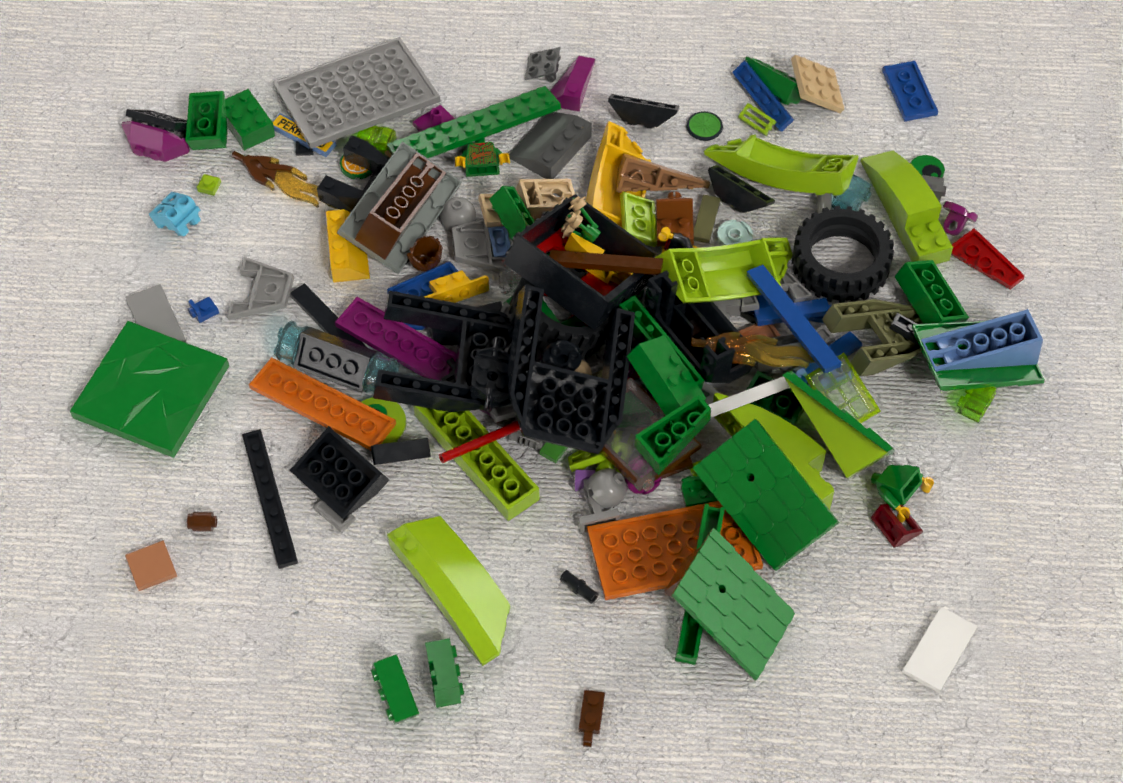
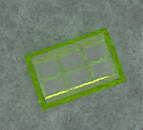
(845, 390)

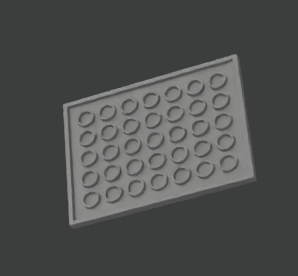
(356, 92)

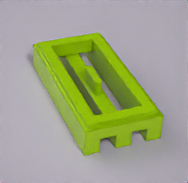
(767, 126)

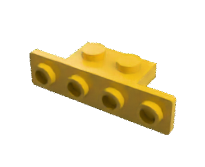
(457, 287)

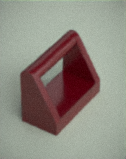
(892, 527)

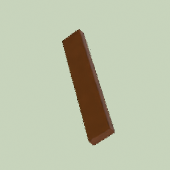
(608, 262)

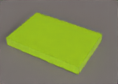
(639, 218)

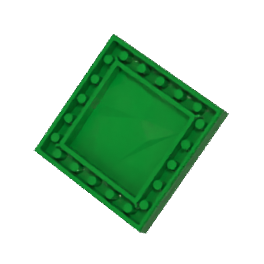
(150, 389)

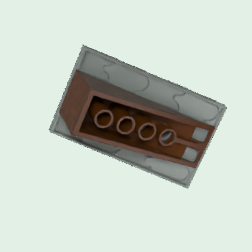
(399, 207)

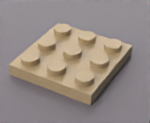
(817, 84)

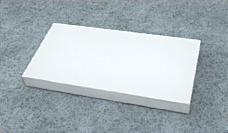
(940, 649)

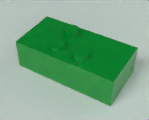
(930, 293)
(664, 374)

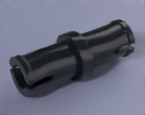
(579, 586)

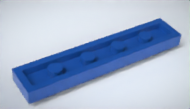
(763, 95)

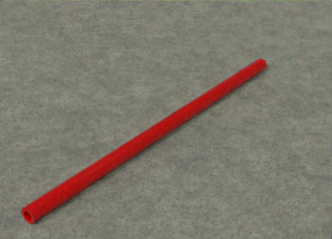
(489, 437)

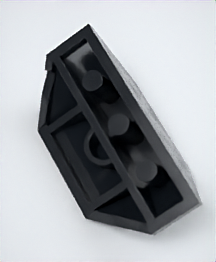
(642, 111)
(736, 191)

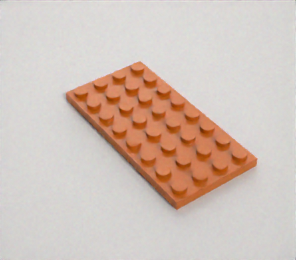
(648, 549)

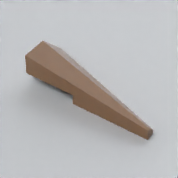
(640, 175)

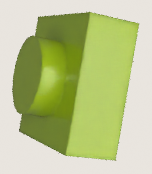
(209, 184)

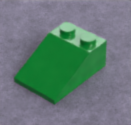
(206, 121)

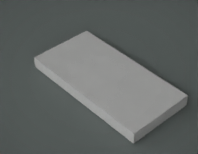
(154, 312)

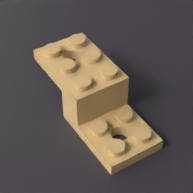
(535, 194)

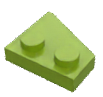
(582, 459)

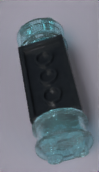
(331, 357)

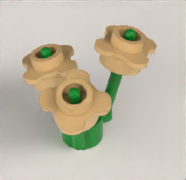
(574, 220)

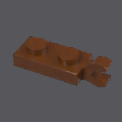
(591, 715)

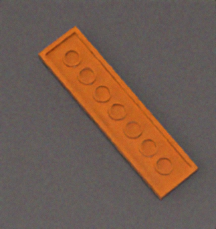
(322, 404)

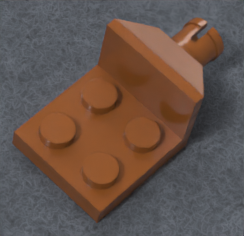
(676, 214)

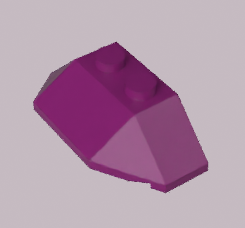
(154, 142)

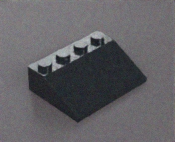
(338, 474)

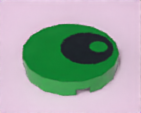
(928, 166)

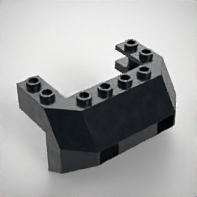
(696, 321)

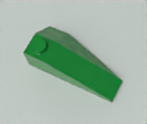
(778, 82)

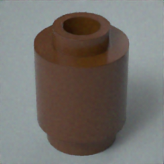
(202, 521)

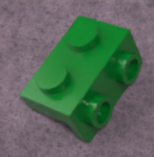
(695, 491)

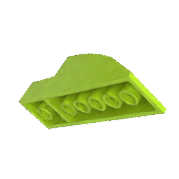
(909, 205)
(797, 446)

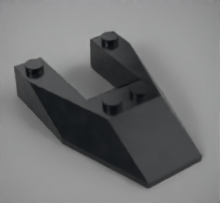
(346, 196)

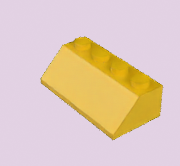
(346, 259)

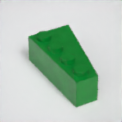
(672, 433)

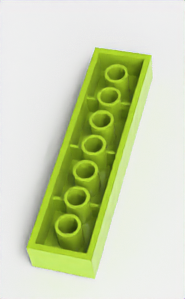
(487, 466)

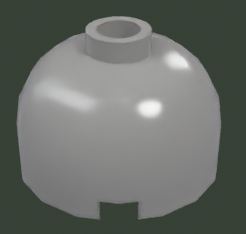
(457, 212)
(608, 487)

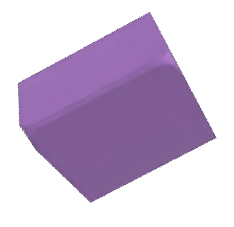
(580, 476)

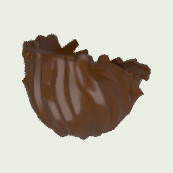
(425, 253)

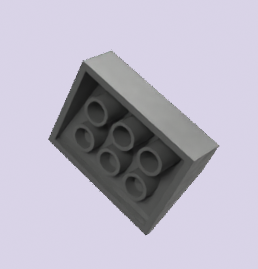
(552, 144)

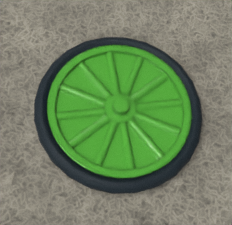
(704, 126)

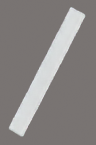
(748, 396)

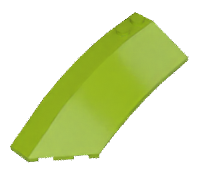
(785, 167)
(721, 271)
(454, 583)

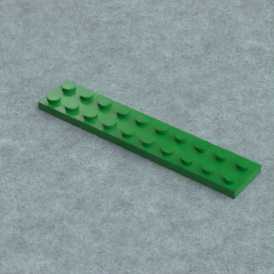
(481, 123)

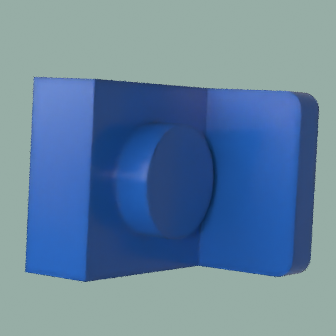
(203, 309)

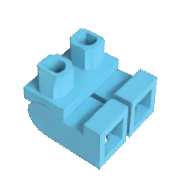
(176, 213)

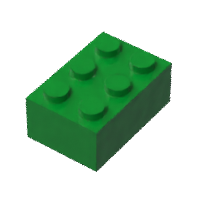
(248, 120)

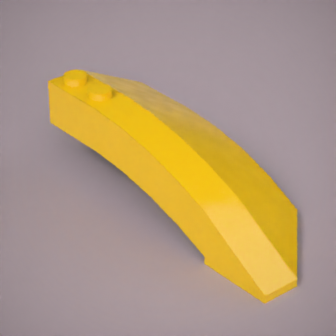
(603, 180)

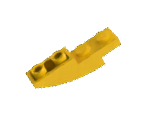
(578, 244)

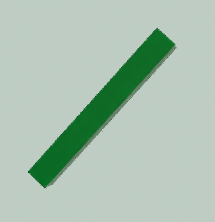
(691, 630)

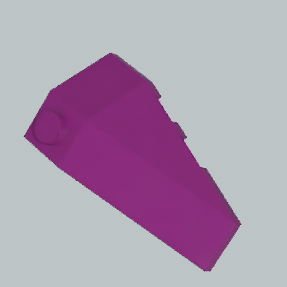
(574, 83)

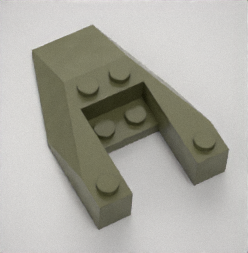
(878, 316)

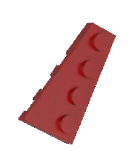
(985, 258)

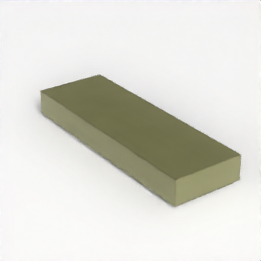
(706, 218)

